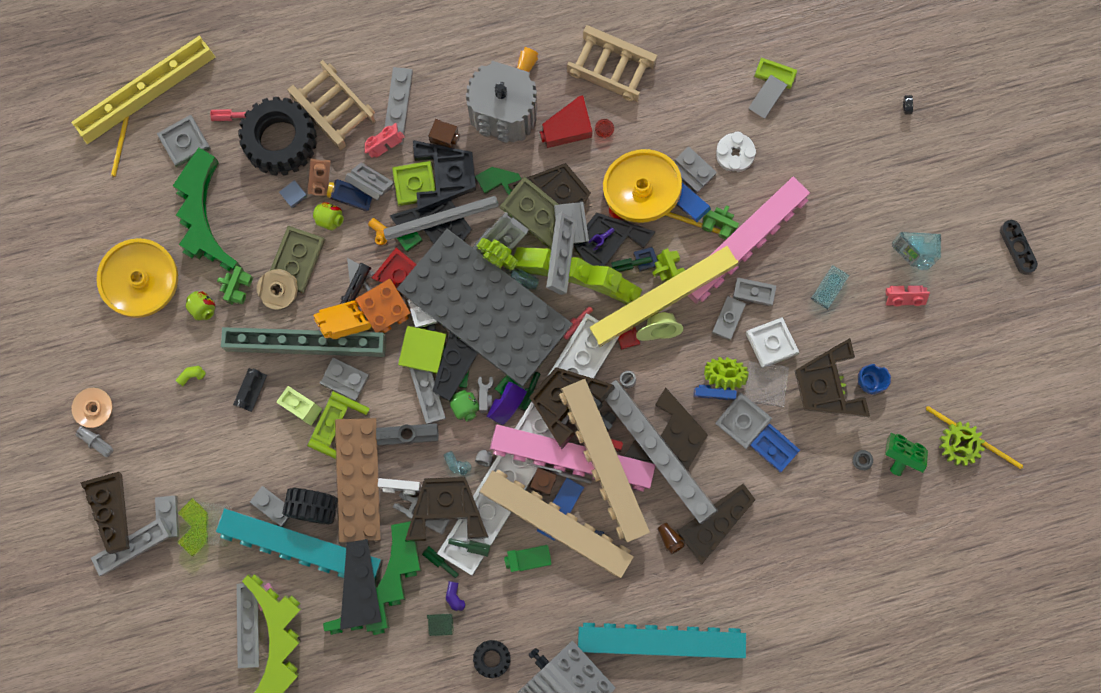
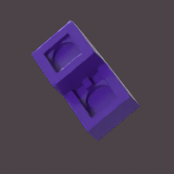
(510, 400)

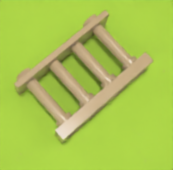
(625, 50)
(313, 108)

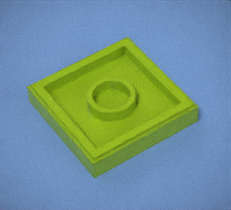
(412, 179)
(422, 349)

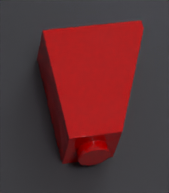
(567, 125)

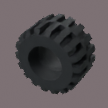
(310, 506)

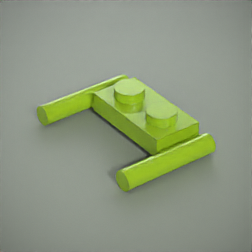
(325, 428)

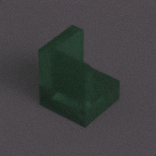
(440, 624)

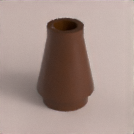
(671, 540)

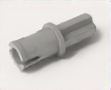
(94, 441)

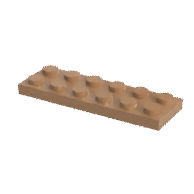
(357, 480)

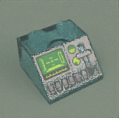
(918, 249)

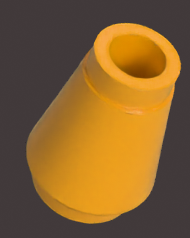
(527, 59)

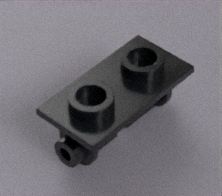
(250, 389)

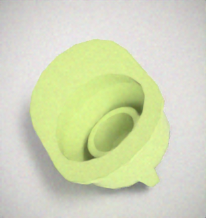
(660, 326)

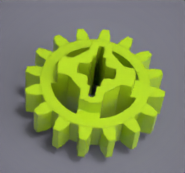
(497, 253)
(726, 373)
(966, 450)

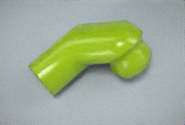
(190, 372)

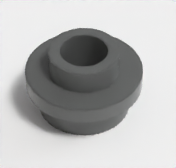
(869, 460)

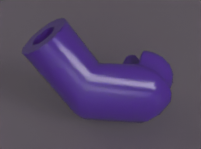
(452, 598)

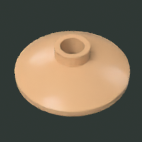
(85, 401)

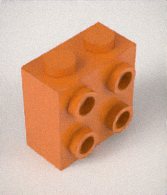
(383, 306)

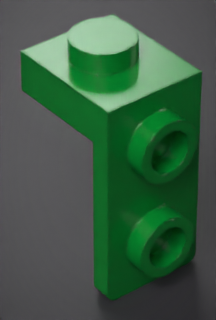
(528, 558)

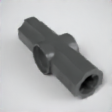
(393, 435)

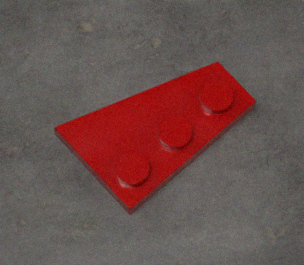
(395, 267)

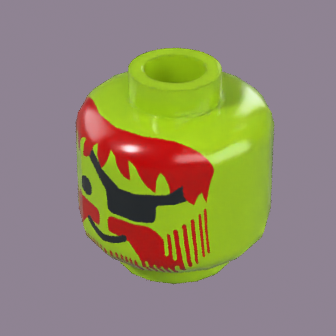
(328, 216)
(200, 305)

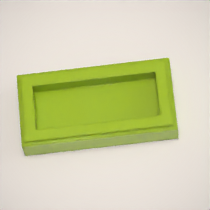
(781, 72)

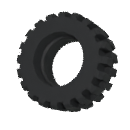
(264, 116)

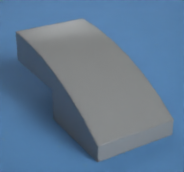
(767, 96)

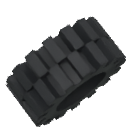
(482, 668)

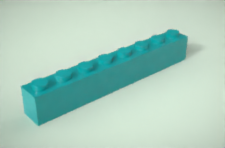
(286, 542)
(662, 642)

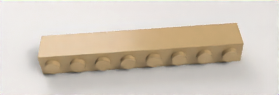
(604, 460)
(556, 524)

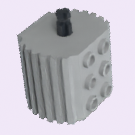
(502, 102)
(567, 673)

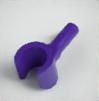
(599, 239)

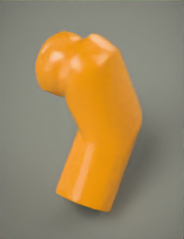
(378, 227)

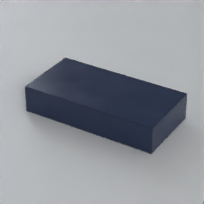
(350, 195)

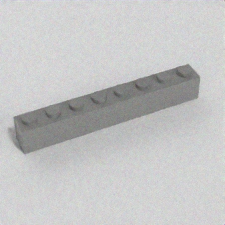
(660, 454)

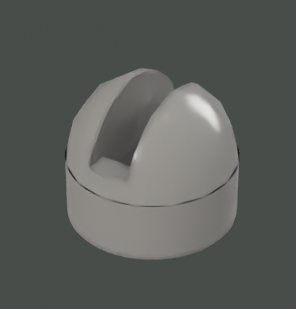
(625, 377)
(484, 458)

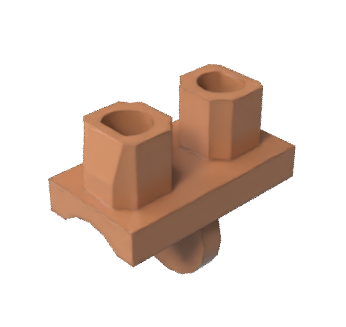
(318, 177)

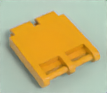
(341, 320)

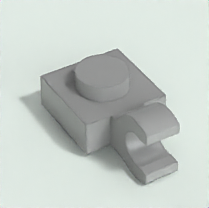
(485, 400)

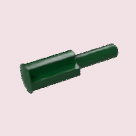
(628, 264)
(526, 401)
(473, 546)
(438, 561)

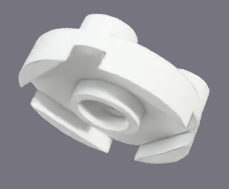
(737, 141)

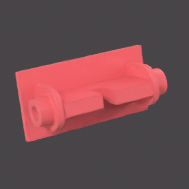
(376, 144)
(915, 296)

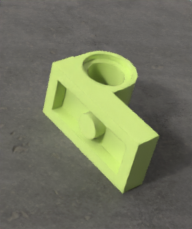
(299, 405)

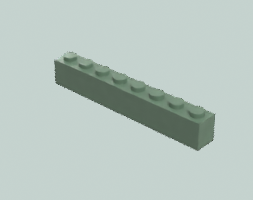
(302, 342)

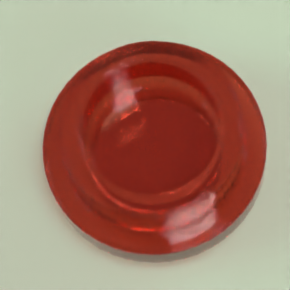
(604, 128)

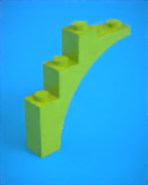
(598, 278)
(278, 614)

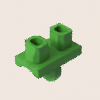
(722, 219)
(232, 283)

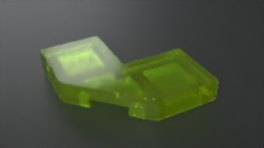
(197, 518)

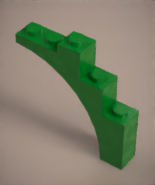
(193, 187)
(403, 561)

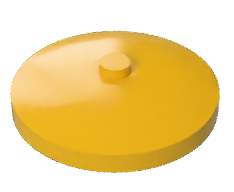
(642, 185)
(137, 278)

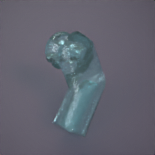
(457, 466)

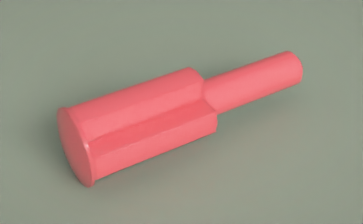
(225, 115)
(576, 322)

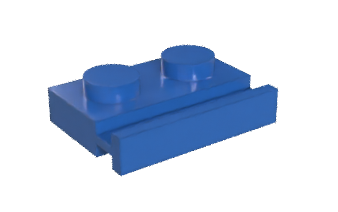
(706, 391)
(774, 448)

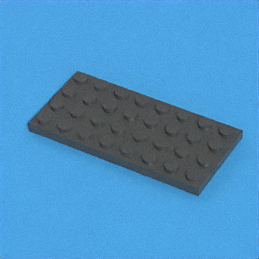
(484, 307)

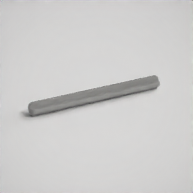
(440, 218)

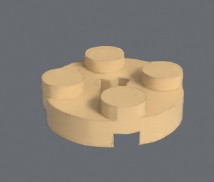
(268, 294)

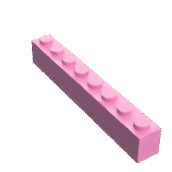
(757, 228)
(547, 451)

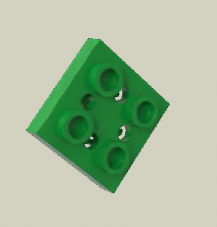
(905, 454)

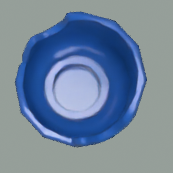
(874, 379)

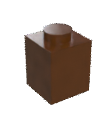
(444, 134)
(543, 482)

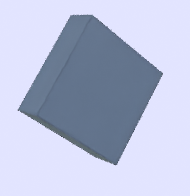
(293, 194)

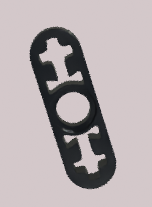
(1030, 258)

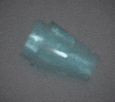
(525, 279)

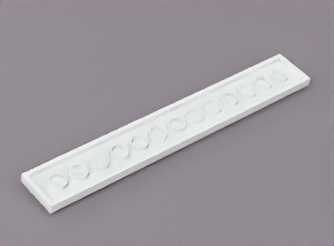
(580, 356)

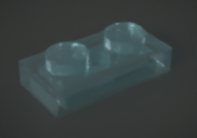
(830, 287)

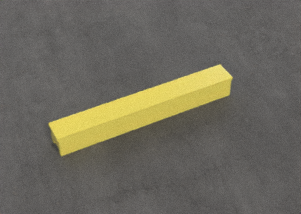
(143, 89)
(663, 296)

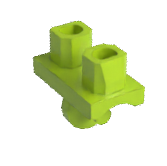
(666, 265)

